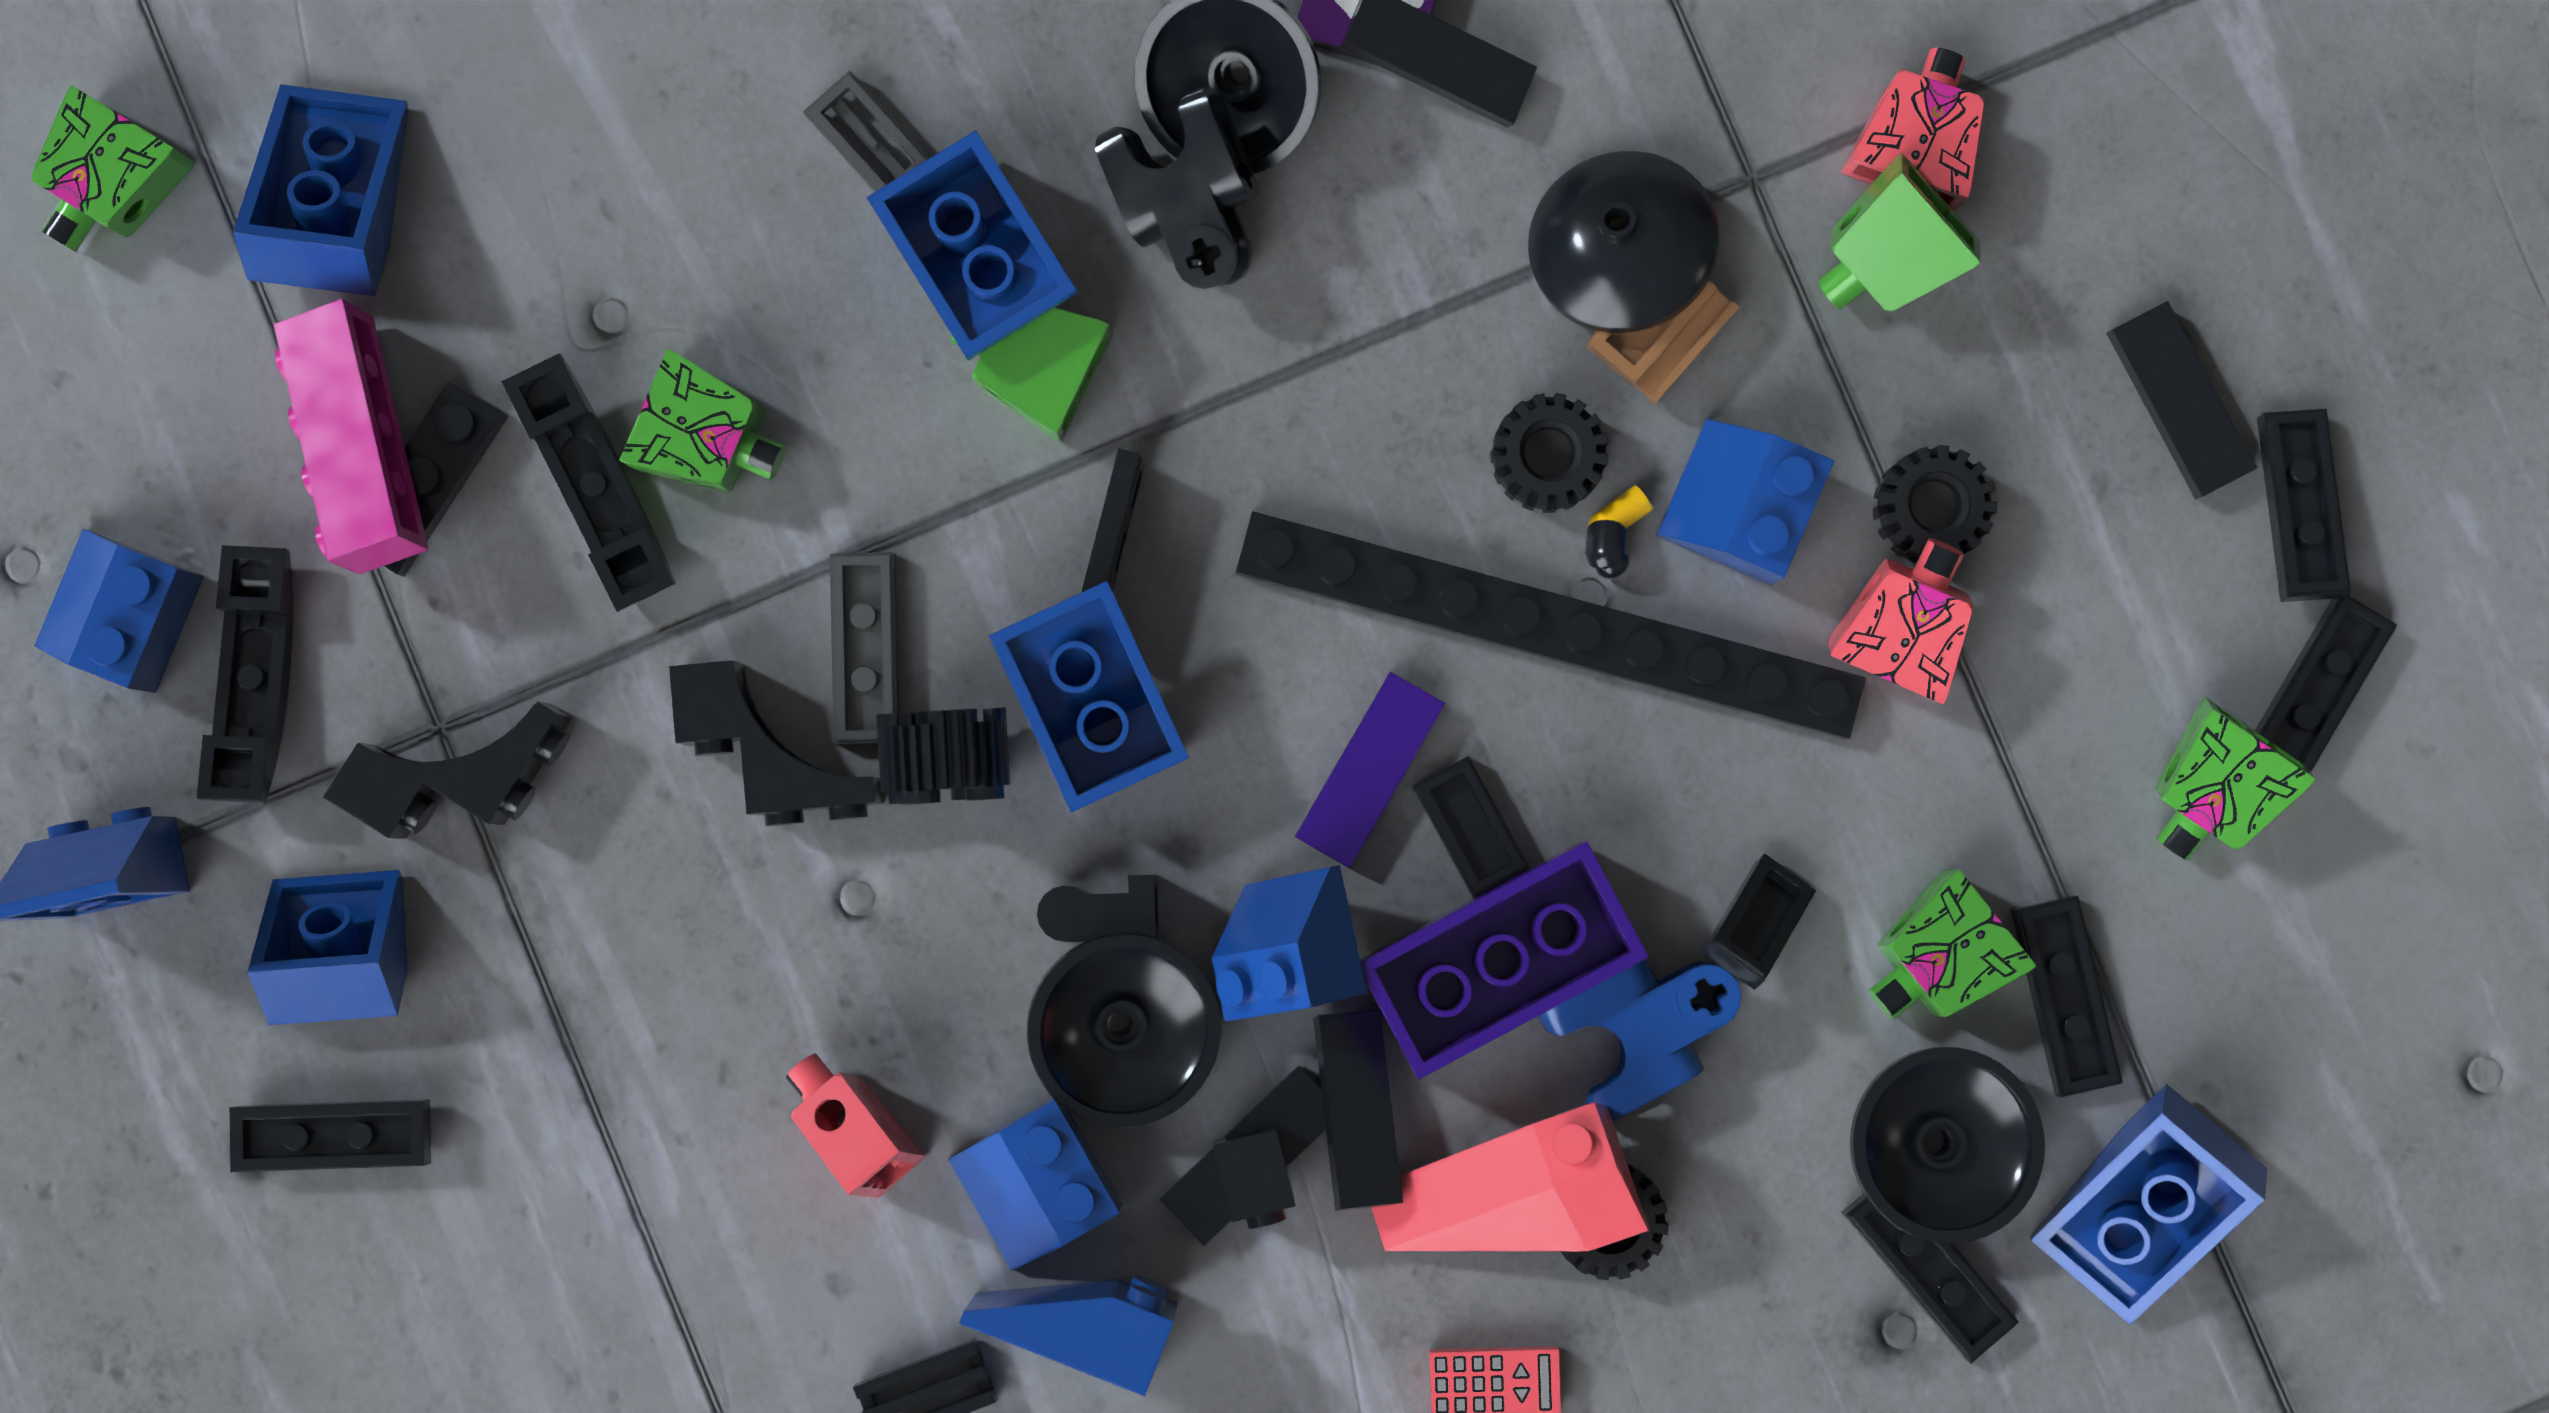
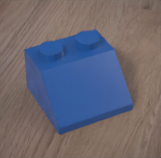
(1745, 499)
(118, 612)
(1288, 947)
(331, 948)
(1036, 1184)

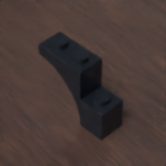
(716, 709)
(490, 783)

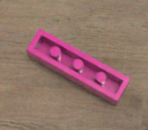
(349, 437)

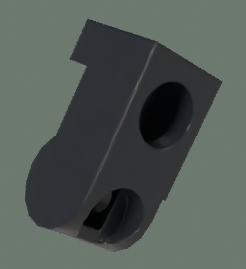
(1076, 916)

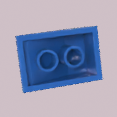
(323, 191)
(972, 245)
(1088, 696)
(95, 868)
(2152, 1205)
(1091, 1326)

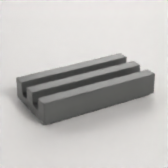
(832, 99)

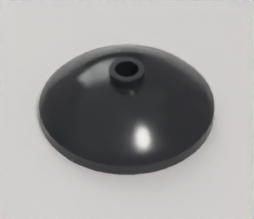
(1194, 47)
(1628, 275)
(1133, 1072)
(1988, 1152)

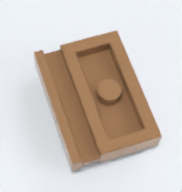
(1660, 354)

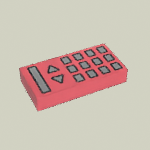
(1495, 1380)

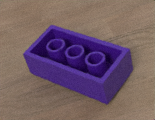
(1501, 959)

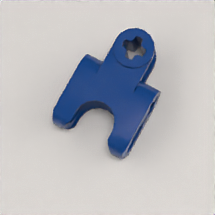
(1652, 1028)

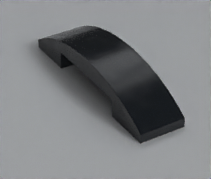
(591, 481)
(252, 675)

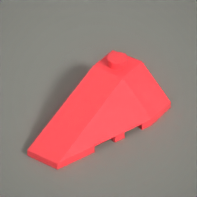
(1529, 1190)

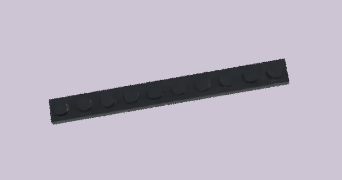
(1550, 625)

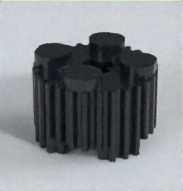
(943, 753)

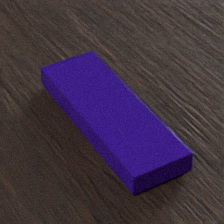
(1369, 770)

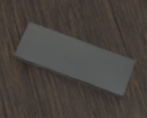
(863, 643)

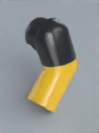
(1608, 532)

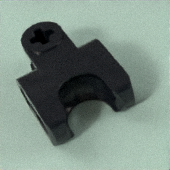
(1190, 199)

